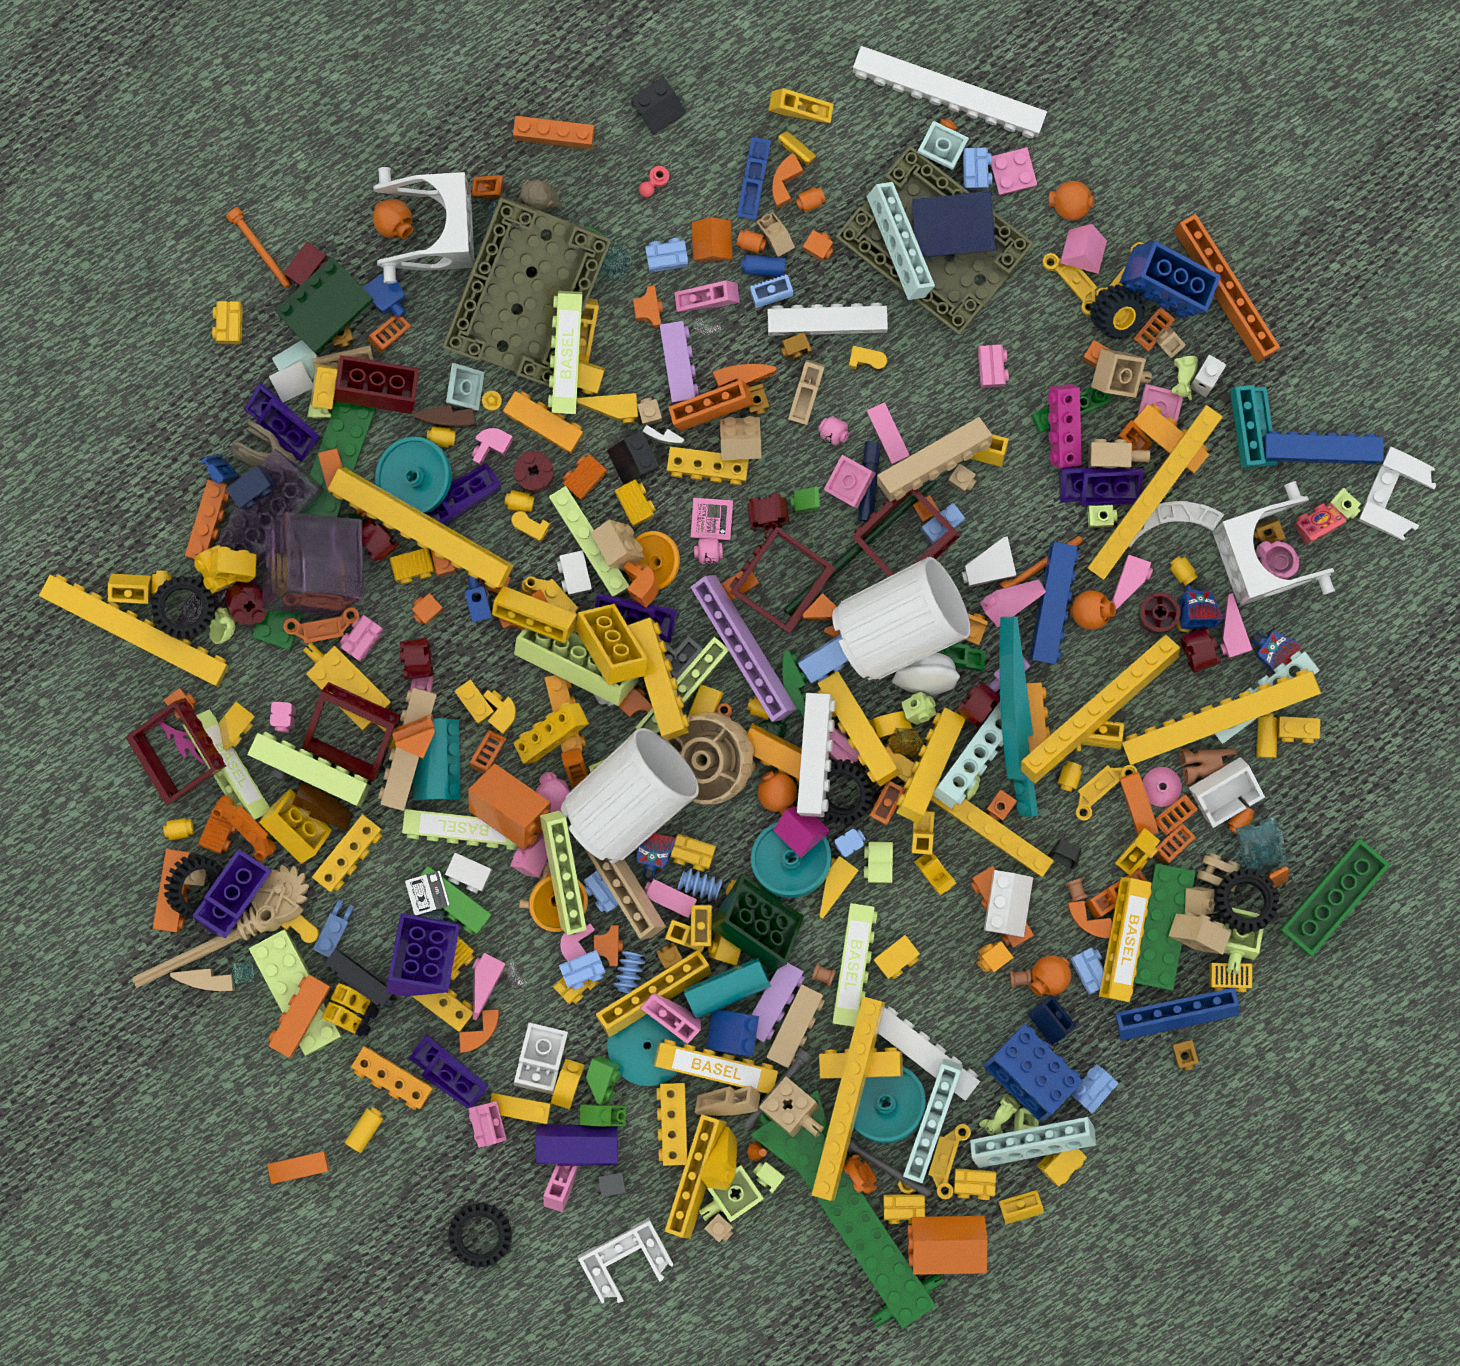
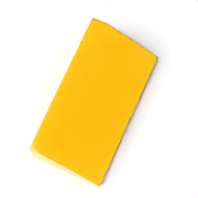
(794, 146)
(706, 700)
(1021, 1207)

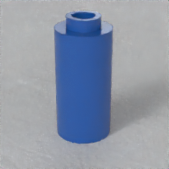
(763, 265)

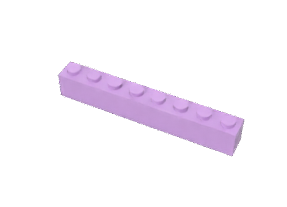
(743, 648)

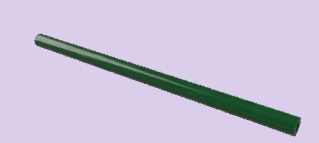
(856, 548)

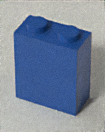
(732, 1032)

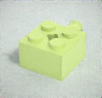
(1242, 944)
(733, 1206)

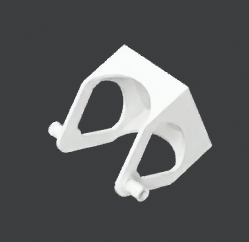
(455, 242)
(1245, 572)

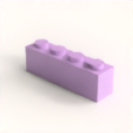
(677, 361)
(774, 999)

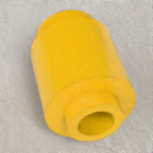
(441, 436)
(519, 501)
(1183, 570)
(158, 579)
(756, 708)
(1069, 776)
(178, 829)

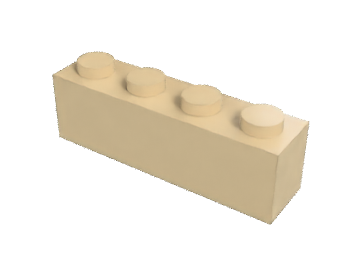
(795, 1025)

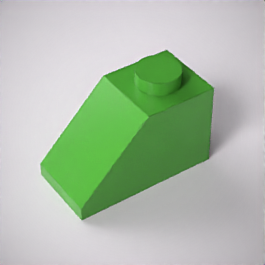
(806, 500)

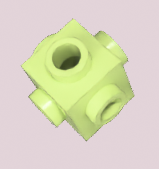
(919, 708)

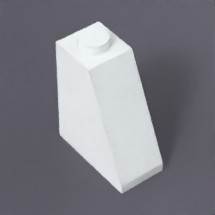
(991, 565)

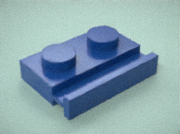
(219, 470)

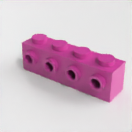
(1065, 426)

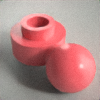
(646, 189)

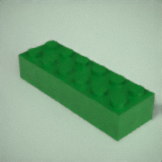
(1334, 897)
(1158, 951)

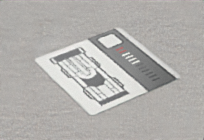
(427, 893)

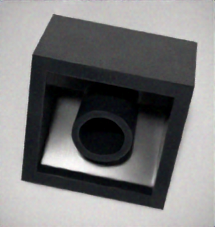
(658, 105)
(633, 458)

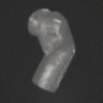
(706, 330)
(514, 977)

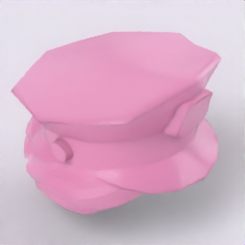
(1278, 558)
(553, 790)

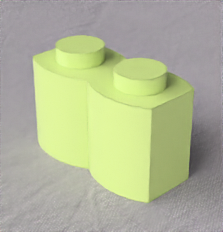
(879, 862)

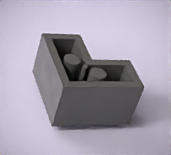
(682, 656)

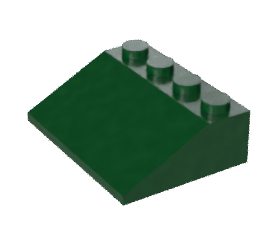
(324, 305)
(758, 923)

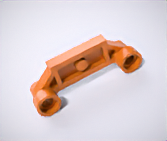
(323, 628)
(246, 826)

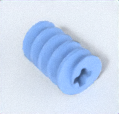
(699, 885)
(629, 972)

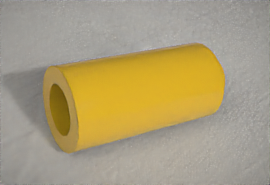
(1267, 736)
(364, 1129)

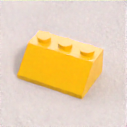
(294, 828)

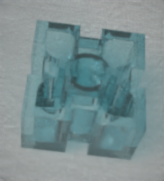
(1261, 844)

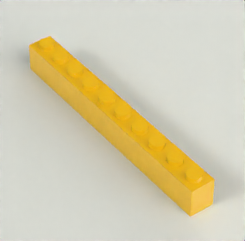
(1154, 492)
(420, 527)
(133, 630)
(1100, 709)
(1222, 717)
(984, 825)
(848, 1099)

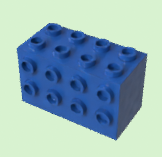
(1169, 279)
(1033, 1073)

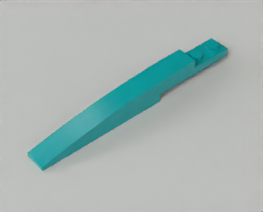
(1015, 714)

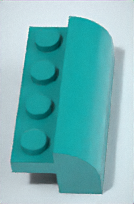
(1251, 422)
(439, 770)
(727, 988)

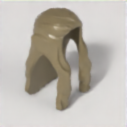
(539, 195)
(254, 458)

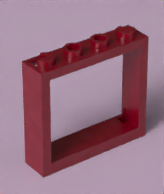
(876, 517)
(807, 599)
(362, 708)
(152, 763)

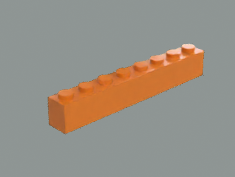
(1229, 290)

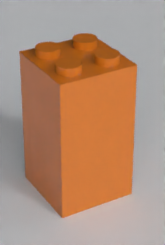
(508, 806)
(947, 1245)

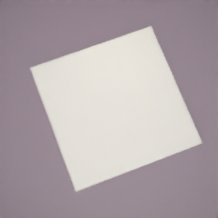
(291, 381)

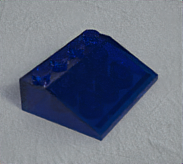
(954, 224)

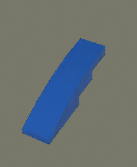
(754, 178)

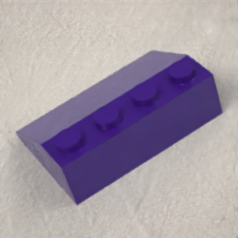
(422, 956)

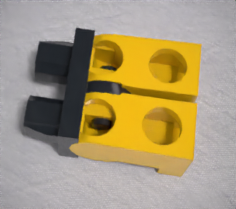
(358, 1012)

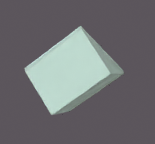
(943, 145)
(295, 354)
(465, 387)

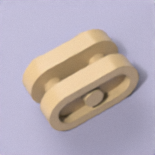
(1214, 862)

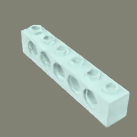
(900, 241)
(1299, 659)
(946, 790)
(933, 1120)
(1033, 1142)

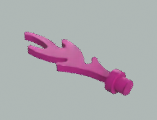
(181, 743)

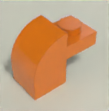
(645, 584)

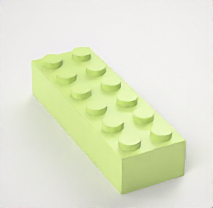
(571, 663)
(304, 767)
(283, 971)

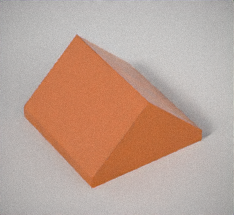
(712, 239)
(820, 610)

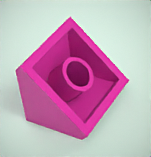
(800, 832)

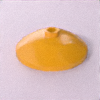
(662, 547)
(542, 907)

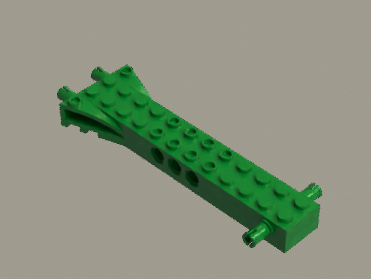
(856, 1222)

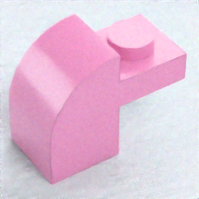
(491, 439)
(571, 946)

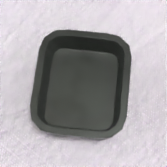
(1065, 853)

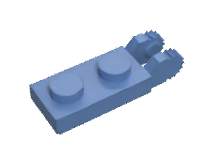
(333, 930)

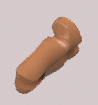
(1209, 760)

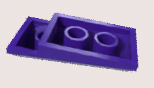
(282, 422)
(1100, 485)
(466, 494)
(635, 612)
(231, 894)
(448, 1072)
(576, 1145)

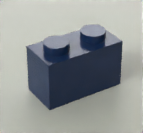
(251, 487)
(1051, 1019)

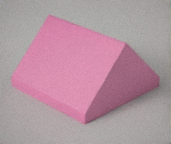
(1084, 248)

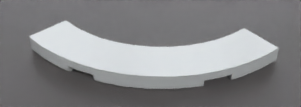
(1182, 512)

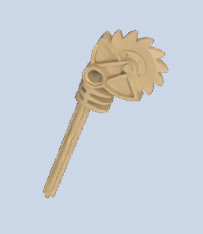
(276, 899)

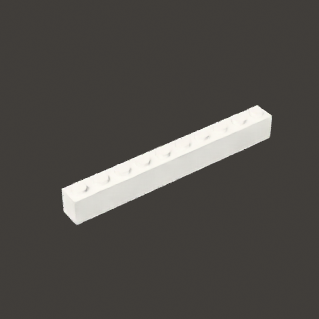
(949, 91)

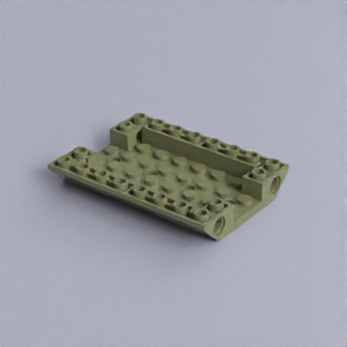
(499, 280)
(955, 295)

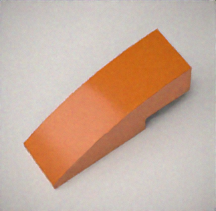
(746, 372)
(1138, 803)
(1106, 900)
(298, 1167)

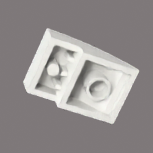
(540, 1058)

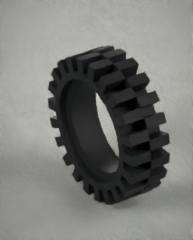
(166, 590)
(866, 792)
(188, 865)
(1262, 884)
(462, 1252)

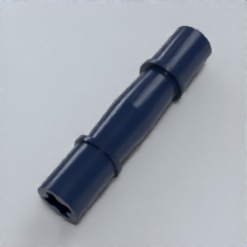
(870, 461)

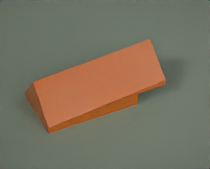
(415, 736)

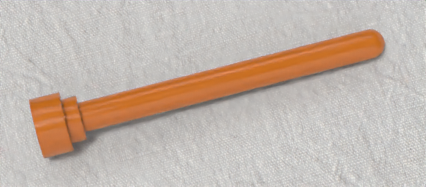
(235, 217)
(1034, 569)

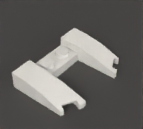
(1374, 511)
(596, 1259)

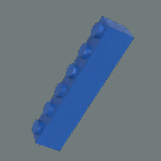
(1322, 448)
(1053, 603)
(1177, 1014)

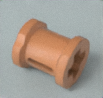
(1076, 889)
(823, 974)
(1020, 978)

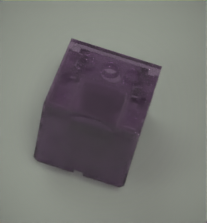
(313, 564)

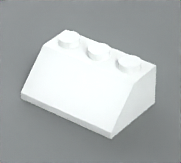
(1008, 903)

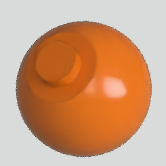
(1071, 200)
(393, 219)
(1092, 610)
(777, 792)
(1050, 975)

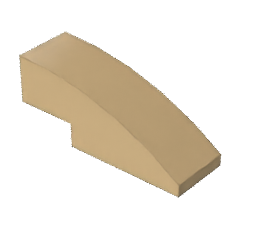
(806, 392)
(205, 980)
(728, 1102)

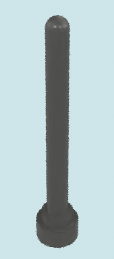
(801, 1060)
(854, 1148)

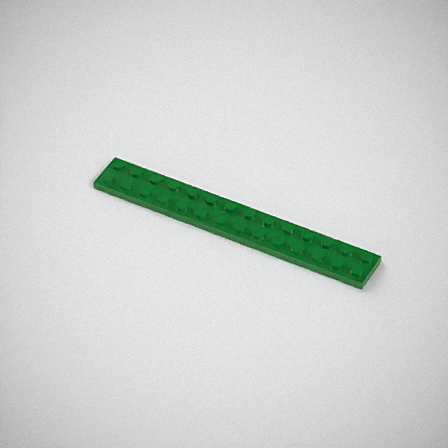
(344, 432)

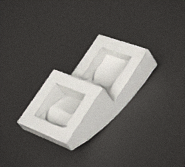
(668, 438)

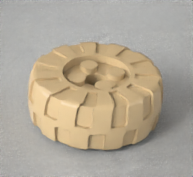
(727, 755)

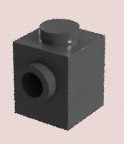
(610, 1183)

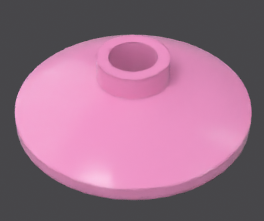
(1162, 797)

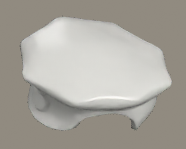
(929, 675)

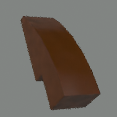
(446, 417)
(322, 806)

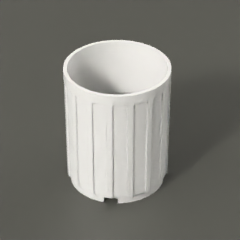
(901, 620)
(629, 796)

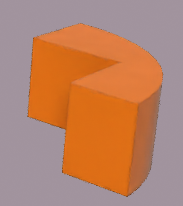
(787, 170)
(1098, 928)
(475, 1039)

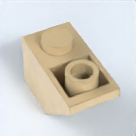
(775, 234)

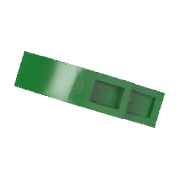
(1089, 401)
(965, 657)
(793, 681)

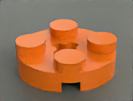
(861, 1174)

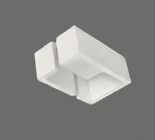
(1220, 791)

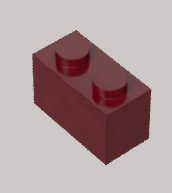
(305, 264)

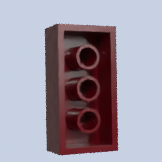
(376, 384)

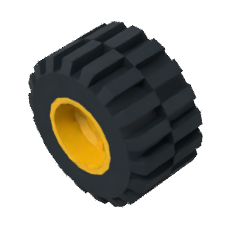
(1117, 312)

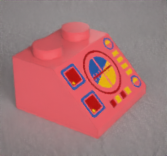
(1319, 523)

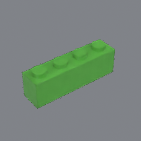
(463, 907)

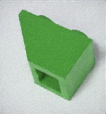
(601, 1078)
(602, 1115)

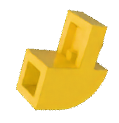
(504, 715)
(886, 724)
(923, 834)
(935, 873)
(681, 934)
(567, 1084)

